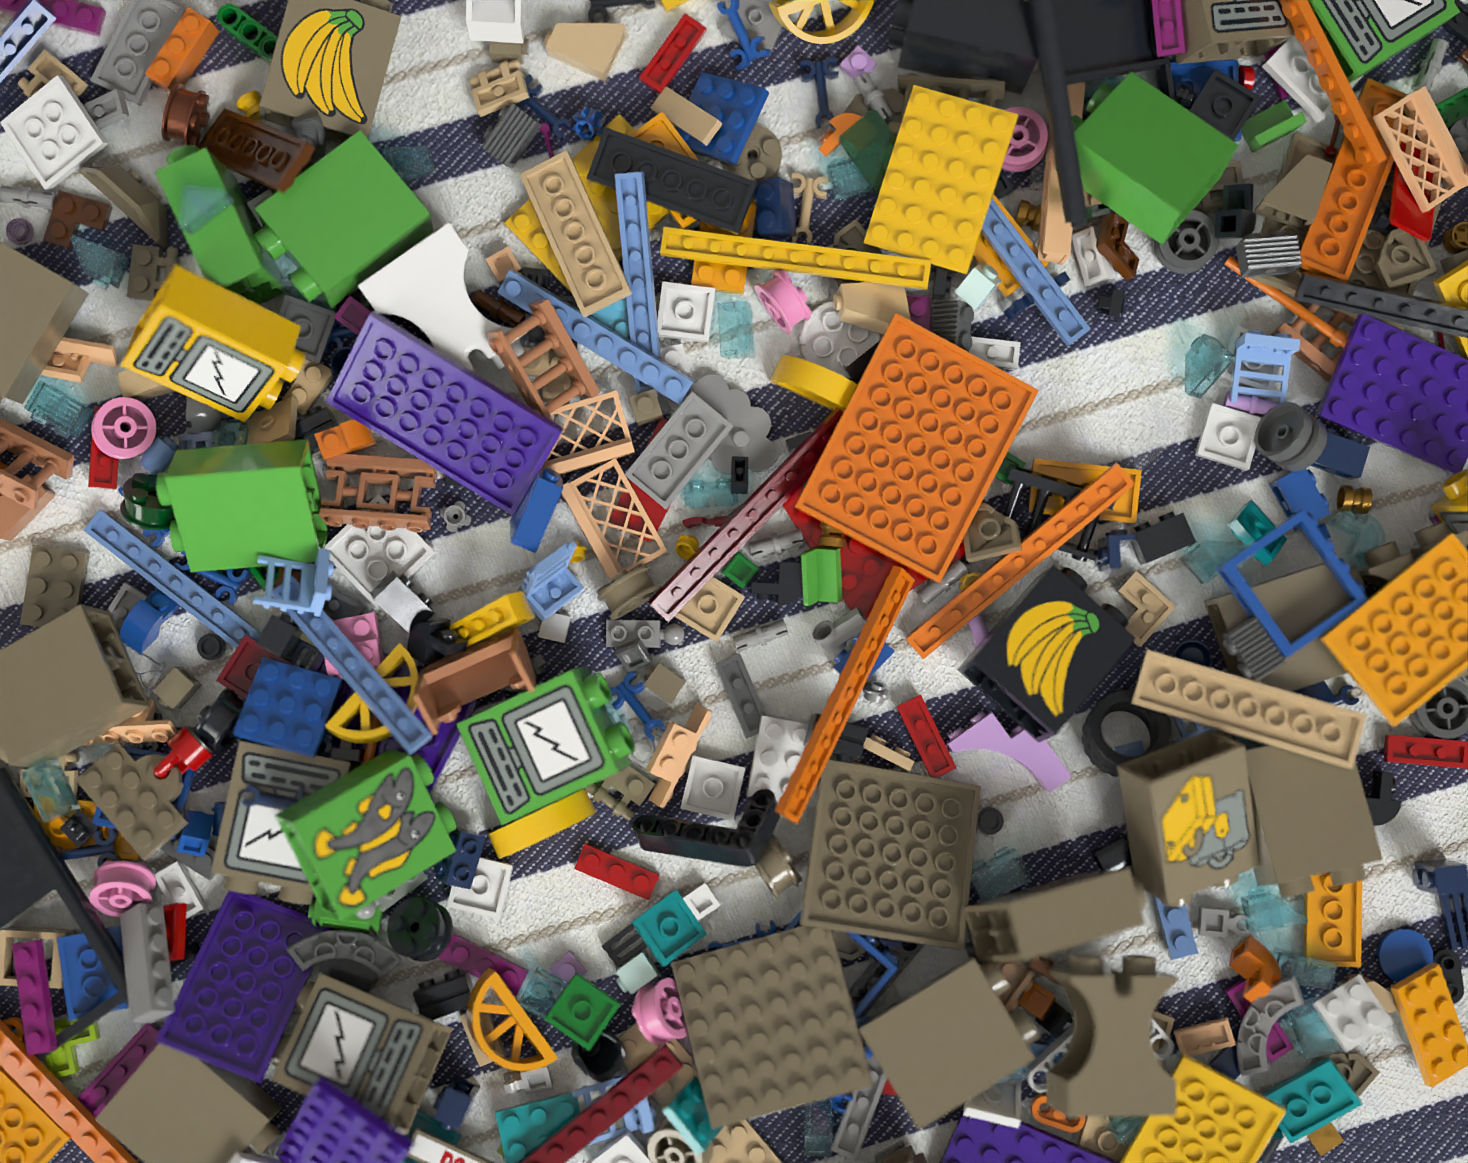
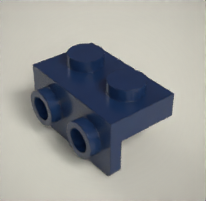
(1108, 550)
(460, 866)

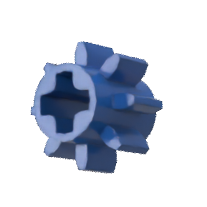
(588, 123)

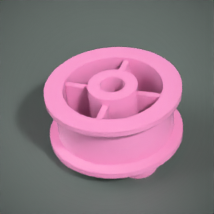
(1031, 148)
(783, 301)
(121, 444)
(121, 887)
(660, 1012)

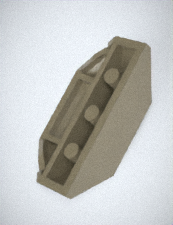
(132, 198)

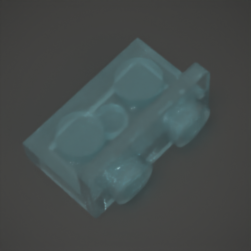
(541, 992)

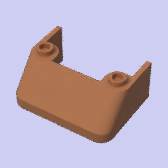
(471, 675)

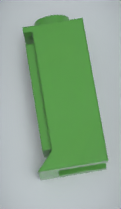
(351, 923)

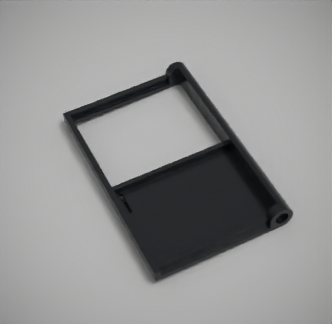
(1082, 44)
(32, 870)

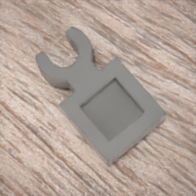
(1216, 922)

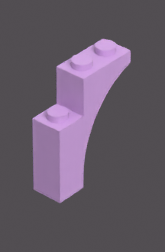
(990, 735)

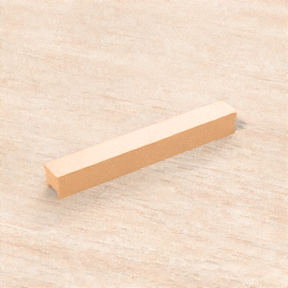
(1054, 233)

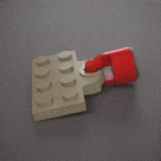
(141, 792)

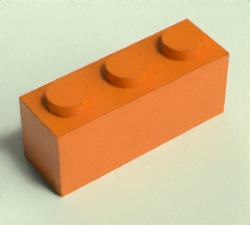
(182, 51)

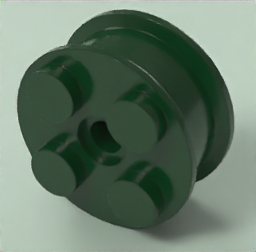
(142, 504)

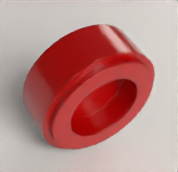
(1246, 76)

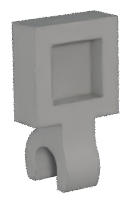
(532, 1081)

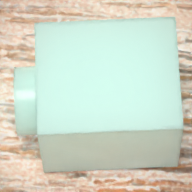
(978, 285)
(637, 973)

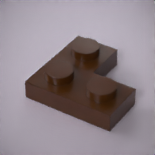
(70, 213)
(1114, 249)

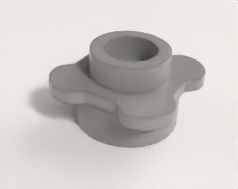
(448, 513)
(875, 692)

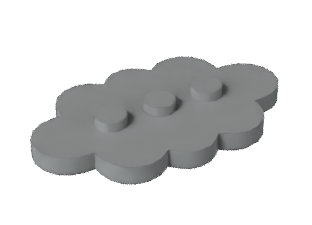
(749, 423)

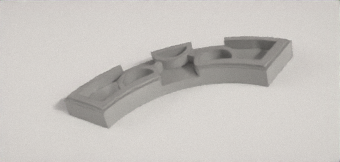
(1259, 1021)

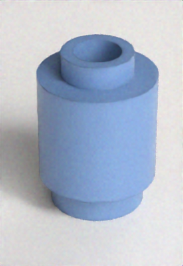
(159, 455)

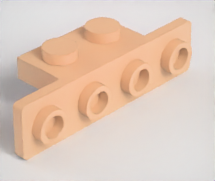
(74, 357)
(138, 730)
(673, 753)

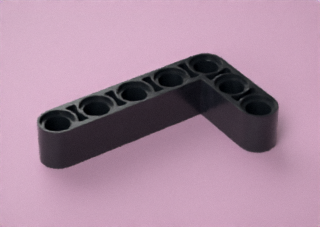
(713, 843)
(876, 969)

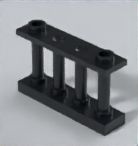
(1046, 486)

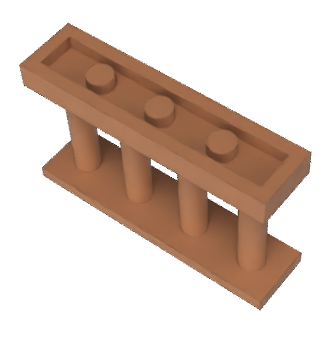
(555, 339)
(1310, 351)
(30, 449)

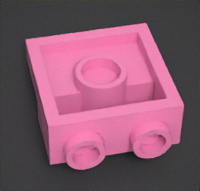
(364, 635)

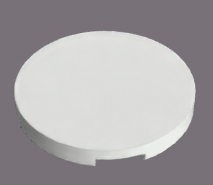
(832, 341)

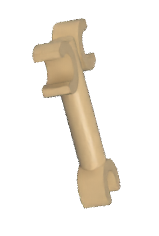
(808, 188)

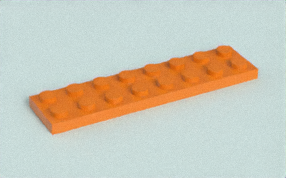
(1349, 195)

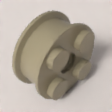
(768, 153)
(627, 591)
(776, 868)
(670, 1147)

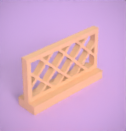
(1435, 143)
(599, 453)
(591, 530)

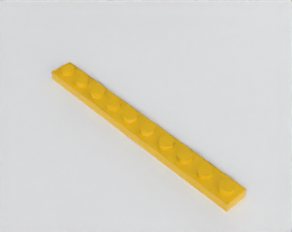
(795, 258)

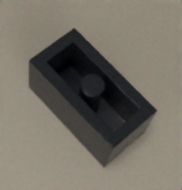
(739, 475)

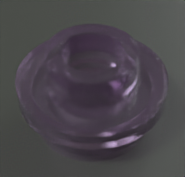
(12, 231)

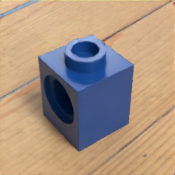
(196, 834)

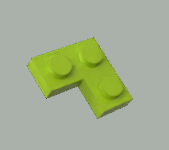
(64, 1060)

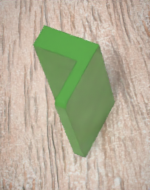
(1271, 126)
(821, 575)

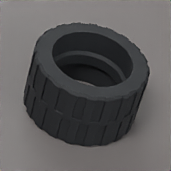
(1094, 743)

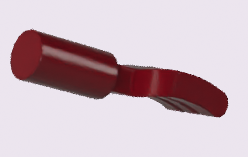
(717, 521)

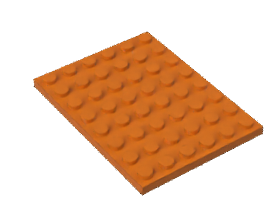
(916, 448)

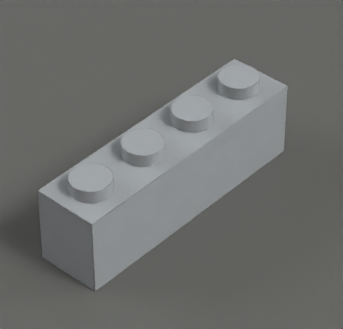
(146, 963)

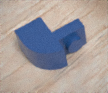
(145, 619)

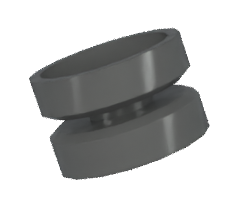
(1290, 437)

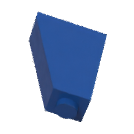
(535, 510)

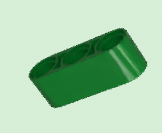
(244, 27)

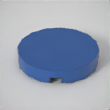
(1403, 953)

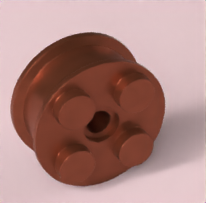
(185, 115)

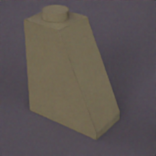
(1297, 194)

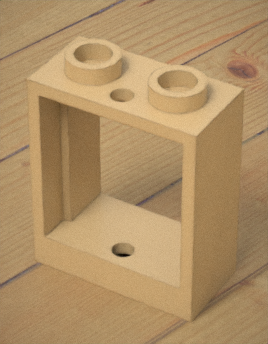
(6, 952)

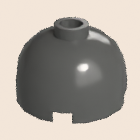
(202, 417)

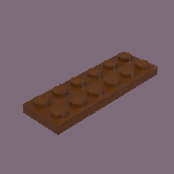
(257, 150)

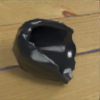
(603, 1058)

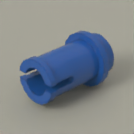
(218, 810)

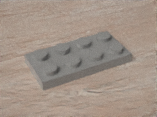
(135, 46)
(679, 450)

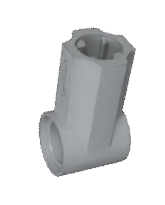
(834, 635)

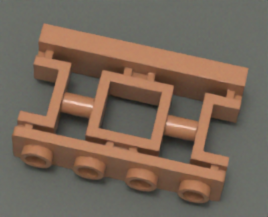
(384, 472)

